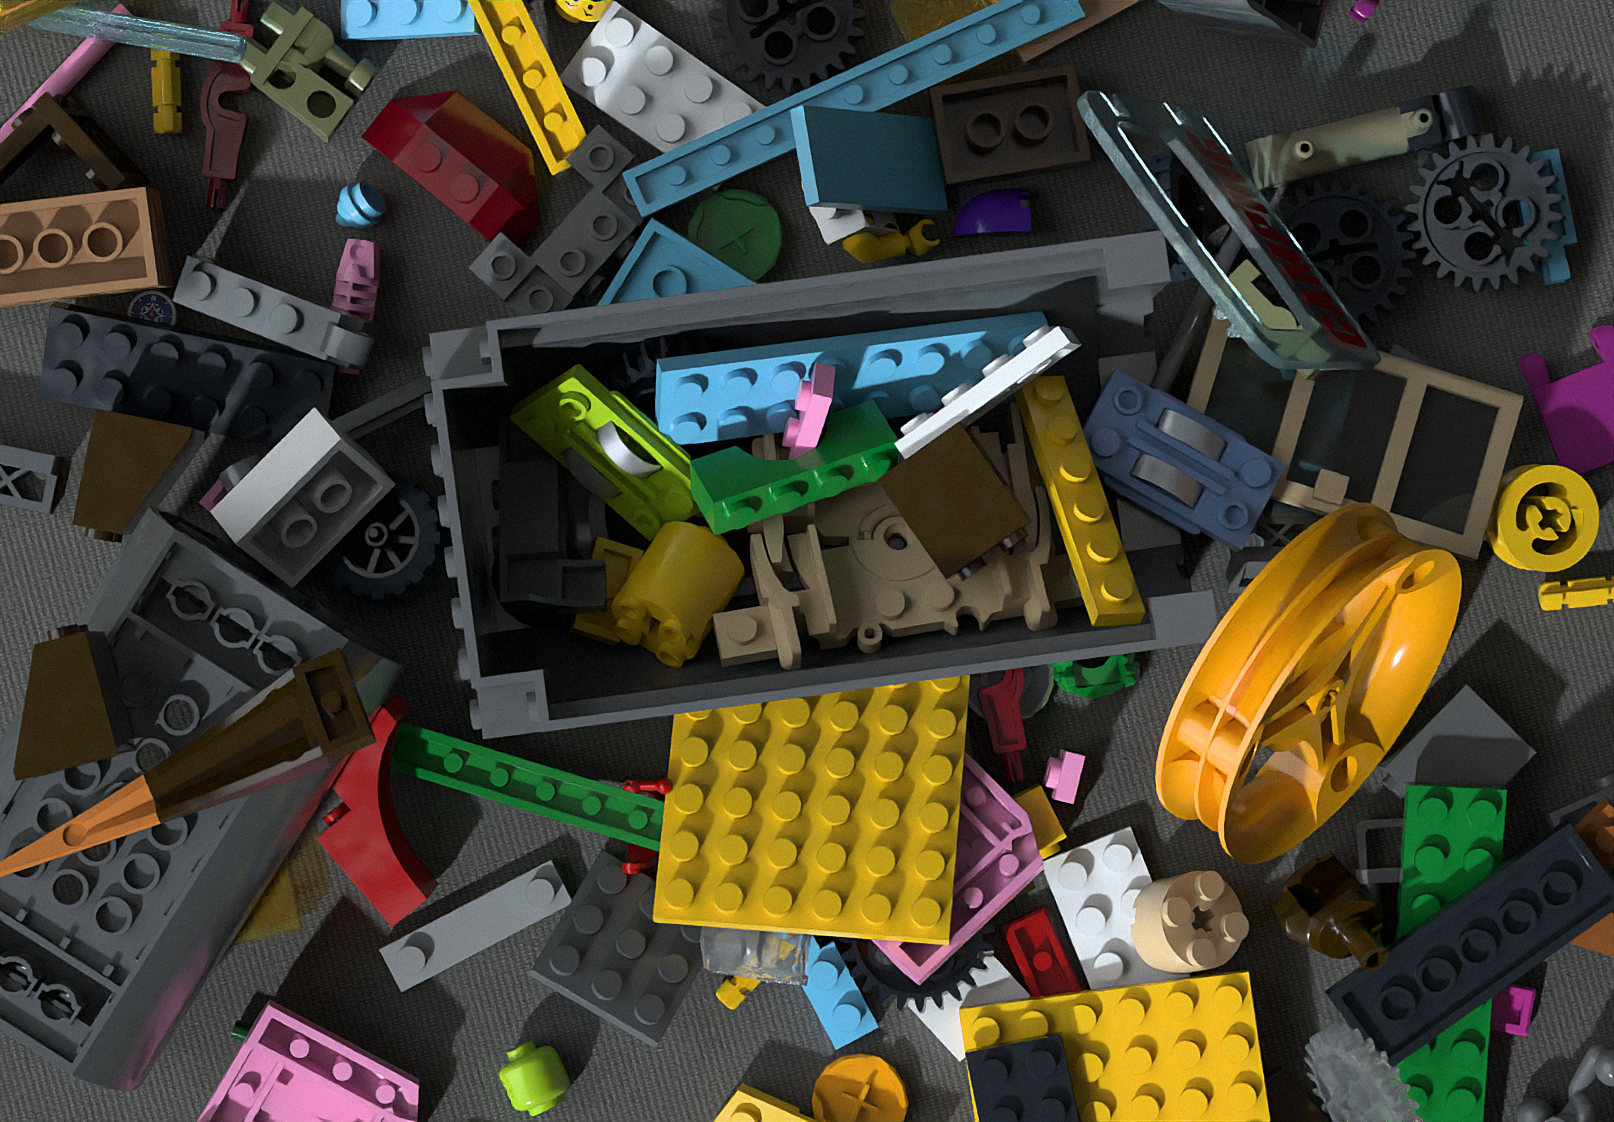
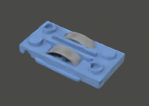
(1178, 461)

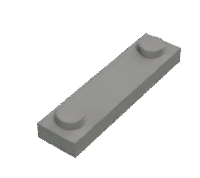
(476, 925)

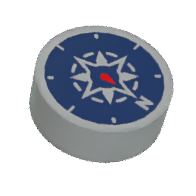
(154, 307)

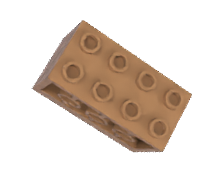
(82, 246)

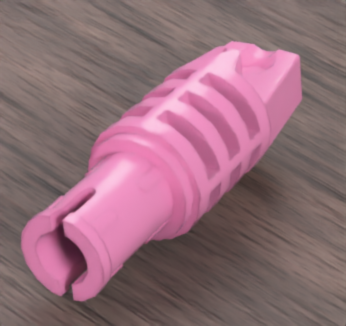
(358, 282)

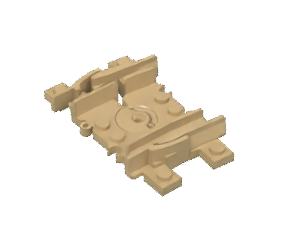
(883, 589)

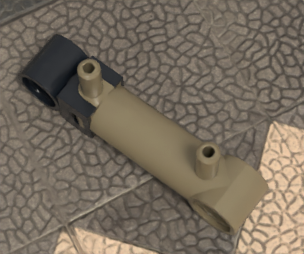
(1365, 138)

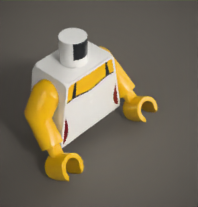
(870, 234)

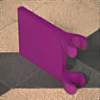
(1578, 406)

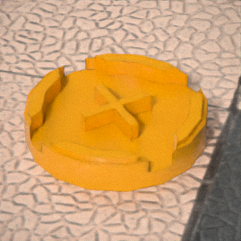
(859, 1090)

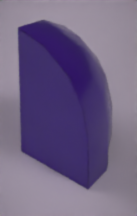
(995, 214)

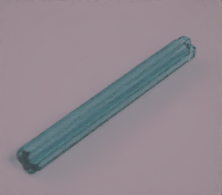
(145, 33)

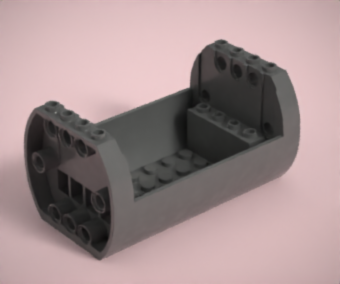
(119, 969)

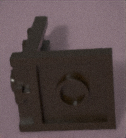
(74, 133)

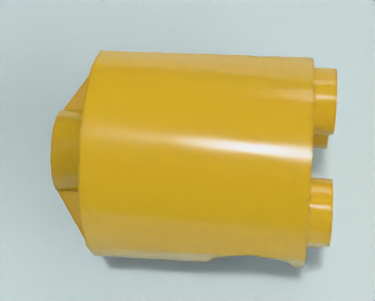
(676, 592)

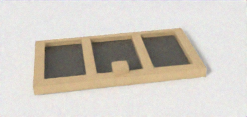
(1383, 436)

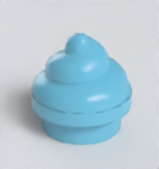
(360, 206)

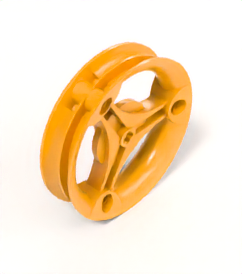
(1318, 667)

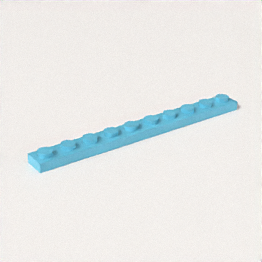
(863, 88)

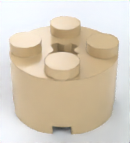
(1188, 922)

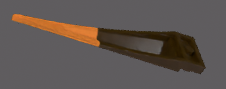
(273, 738)

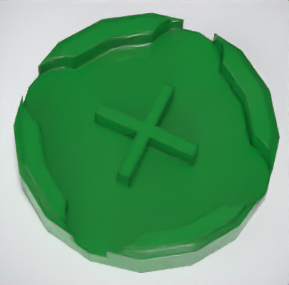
(739, 231)

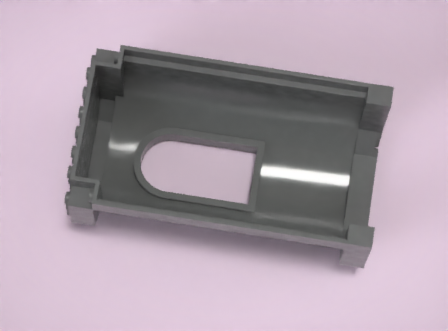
(560, 680)

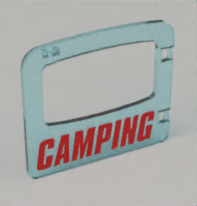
(1330, 332)

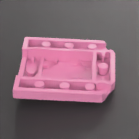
(992, 866)
(308, 1074)

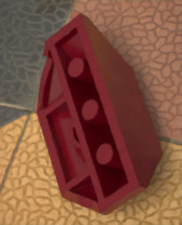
(461, 161)

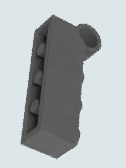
(276, 312)

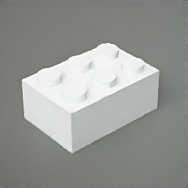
(302, 498)

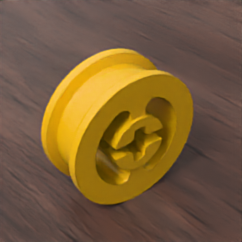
(1567, 508)

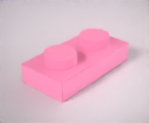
(813, 402)
(1063, 775)

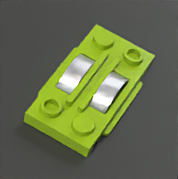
(610, 449)

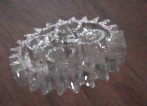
(1356, 1079)

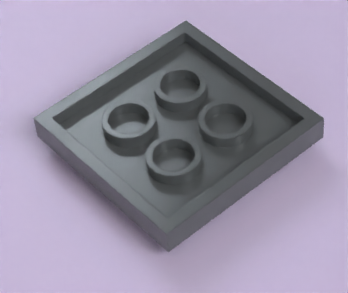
(615, 955)

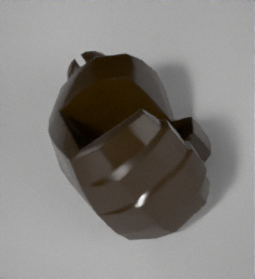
(1332, 913)

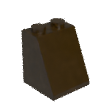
(129, 468)
(956, 502)
(71, 705)

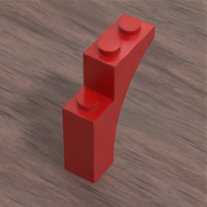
(365, 829)

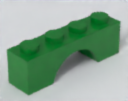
(743, 489)

